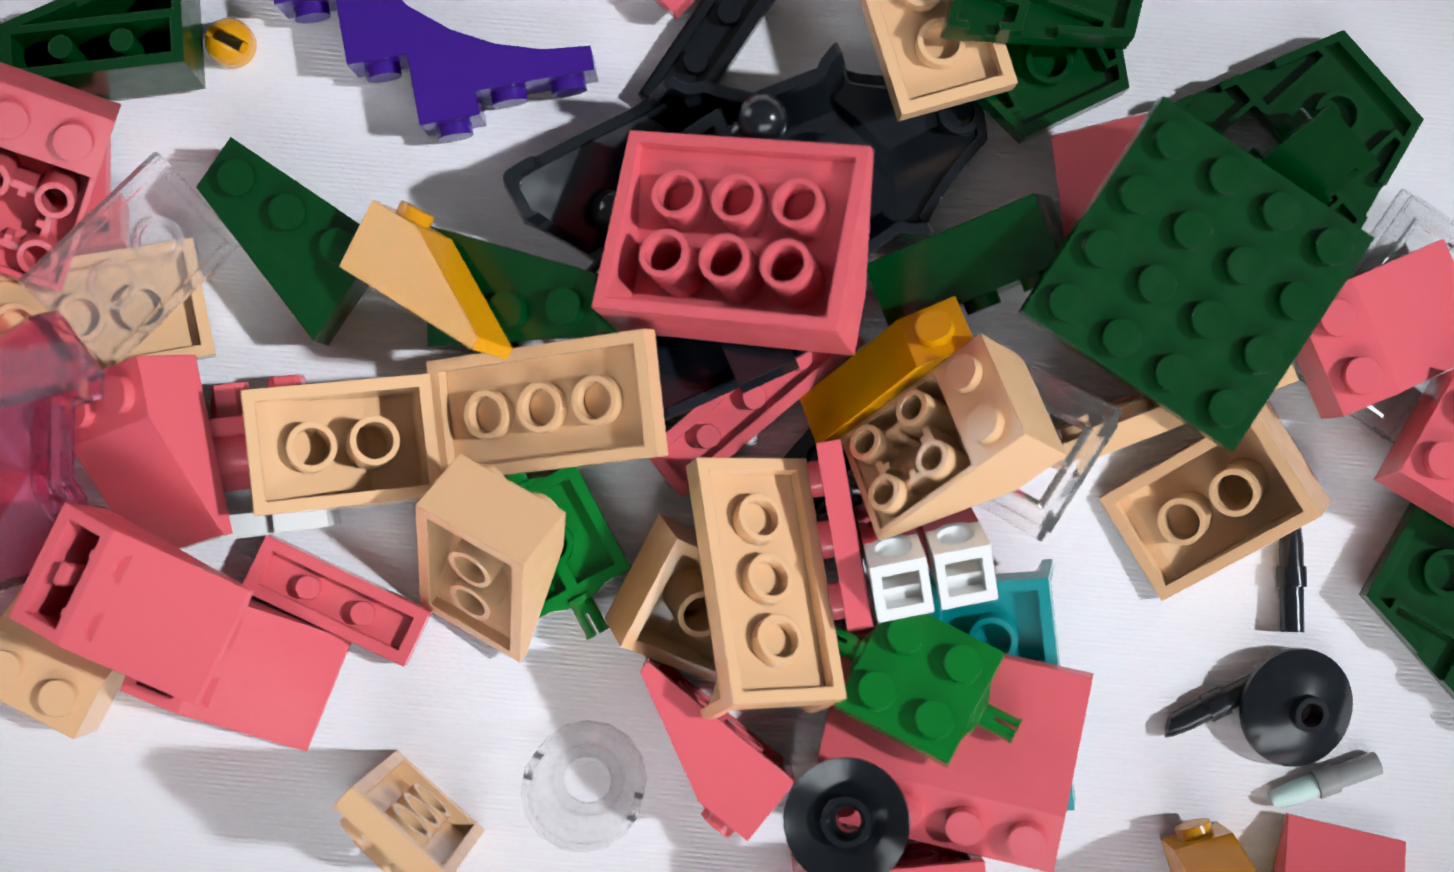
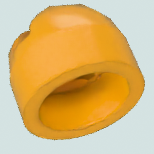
(224, 54)

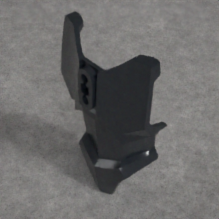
(910, 175)

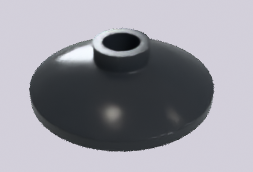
(1278, 694)
(814, 824)

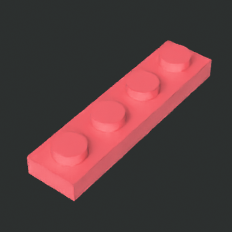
(735, 418)

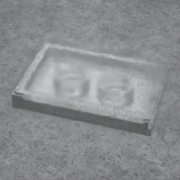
(131, 260)

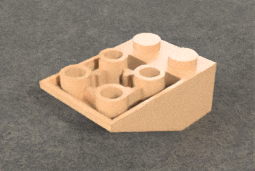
(952, 440)

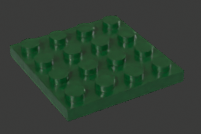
(1196, 274)

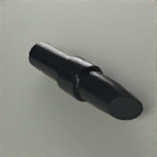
(1291, 580)
(1209, 707)

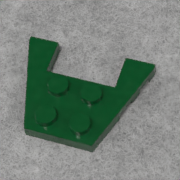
(1044, 22)
(1314, 77)
(1055, 87)
(1415, 591)

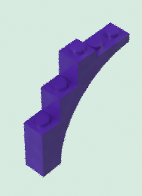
(447, 68)

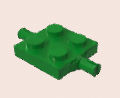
(589, 551)
(923, 685)

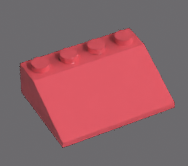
(739, 241)
(994, 794)

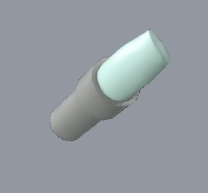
(1327, 780)

